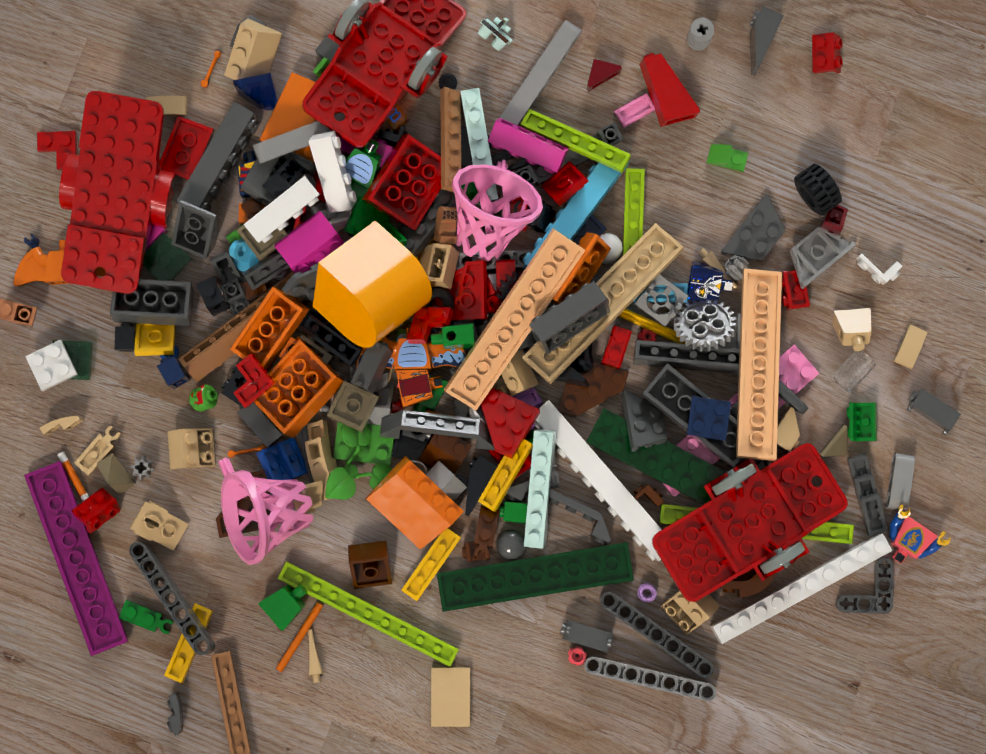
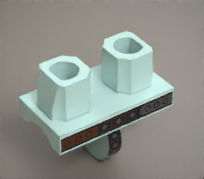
(489, 27)

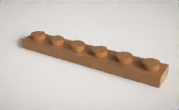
(450, 136)
(231, 703)

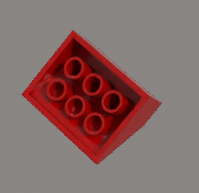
(406, 182)

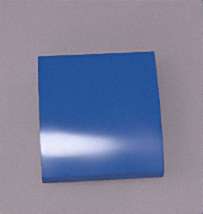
(282, 461)

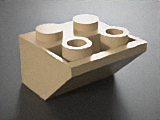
(439, 264)
(516, 376)
(191, 448)
(689, 614)

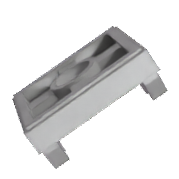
(662, 318)

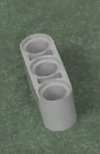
(900, 481)

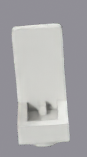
(892, 273)

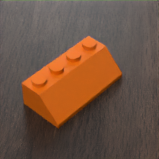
(586, 267)
(270, 327)

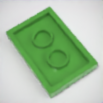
(377, 451)

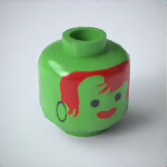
(203, 398)

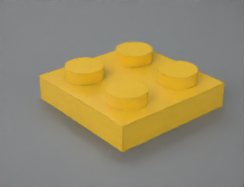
(154, 339)

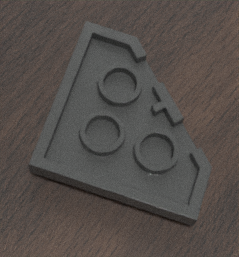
(302, 284)

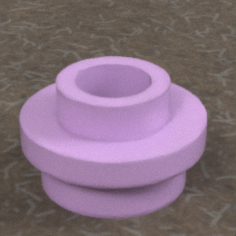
(653, 592)

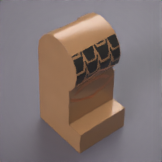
(446, 225)

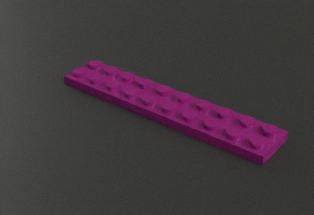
(76, 559)

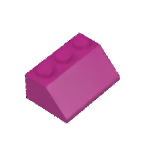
(309, 243)

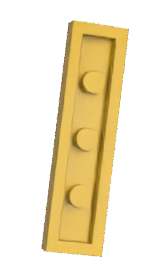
(504, 477)
(431, 564)
(183, 653)

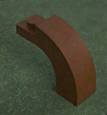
(749, 586)

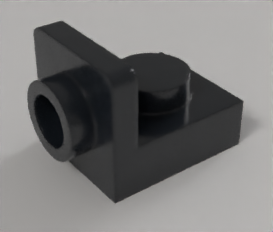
(390, 135)

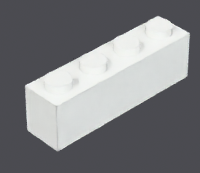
(332, 171)
(282, 209)

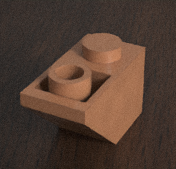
(17, 313)

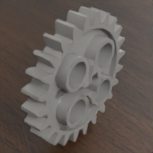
(705, 324)

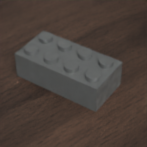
(154, 303)
(569, 317)

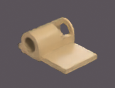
(157, 524)

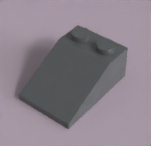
(763, 30)
(195, 230)

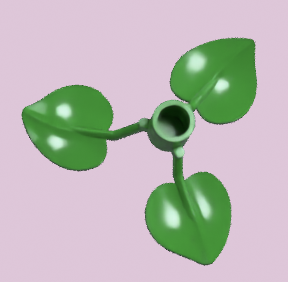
(340, 480)

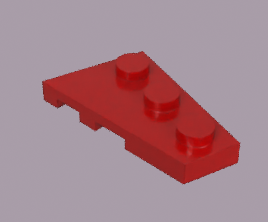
(472, 295)

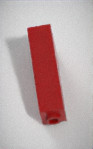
(666, 91)

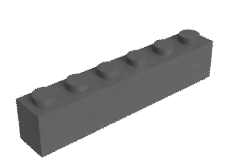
(682, 357)

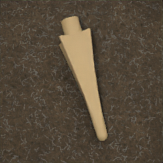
(709, 259)
(314, 664)

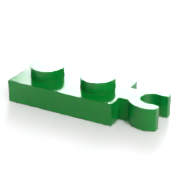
(144, 617)

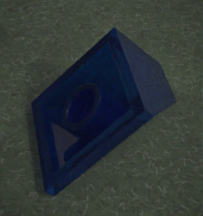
(258, 90)

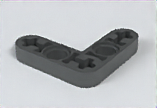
(873, 600)

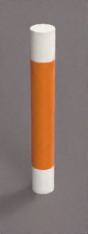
(73, 476)

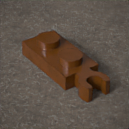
(485, 531)

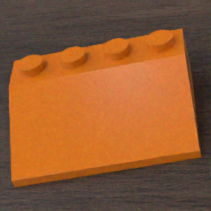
(289, 112)
(300, 390)
(414, 503)

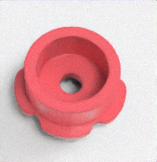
(582, 655)

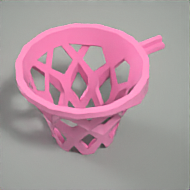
(512, 187)
(242, 484)

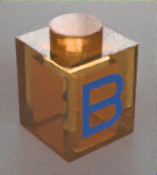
(397, 118)

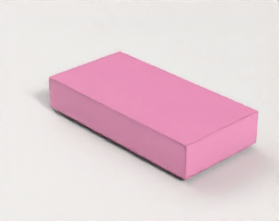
(634, 110)

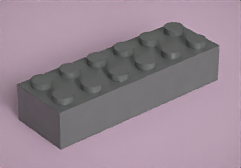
(220, 157)
(673, 396)

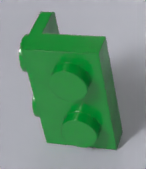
(862, 422)

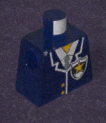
(706, 282)

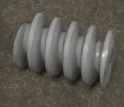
(700, 34)

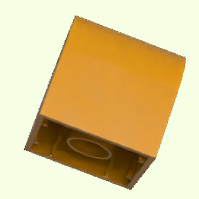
(370, 286)

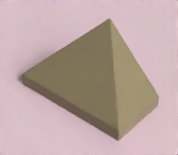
(837, 444)
(115, 474)

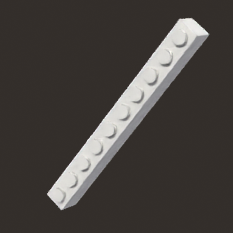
(600, 477)
(801, 588)

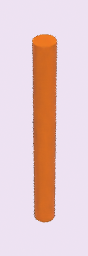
(299, 637)

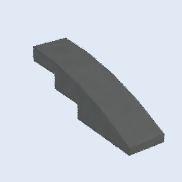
(866, 494)

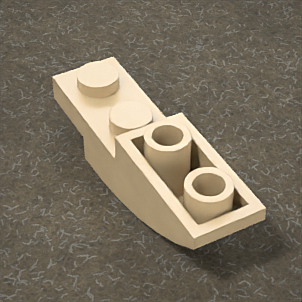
(319, 453)

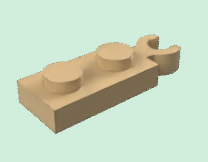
(96, 451)

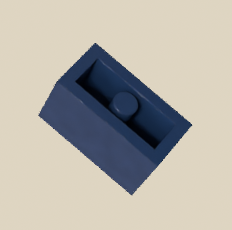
(173, 372)

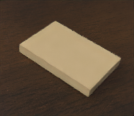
(450, 696)

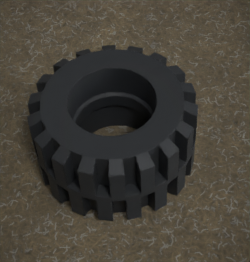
(818, 189)

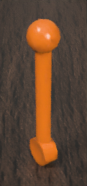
(204, 83)
(231, 453)

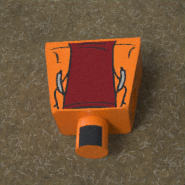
(416, 386)

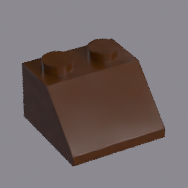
(446, 449)
(369, 564)

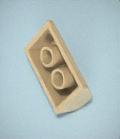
(252, 50)

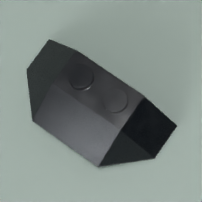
(331, 338)

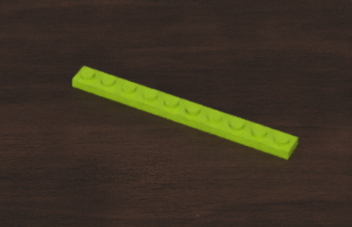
(826, 532)
(369, 614)

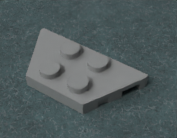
(817, 254)

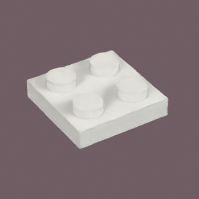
(51, 365)

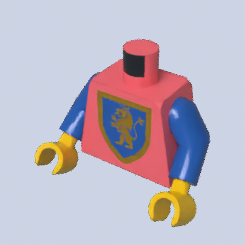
(912, 538)

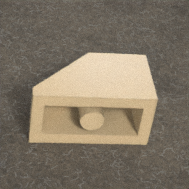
(788, 431)
(314, 491)

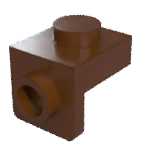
(653, 494)

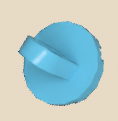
(242, 255)

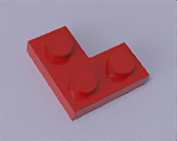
(60, 142)
(425, 320)
(257, 381)

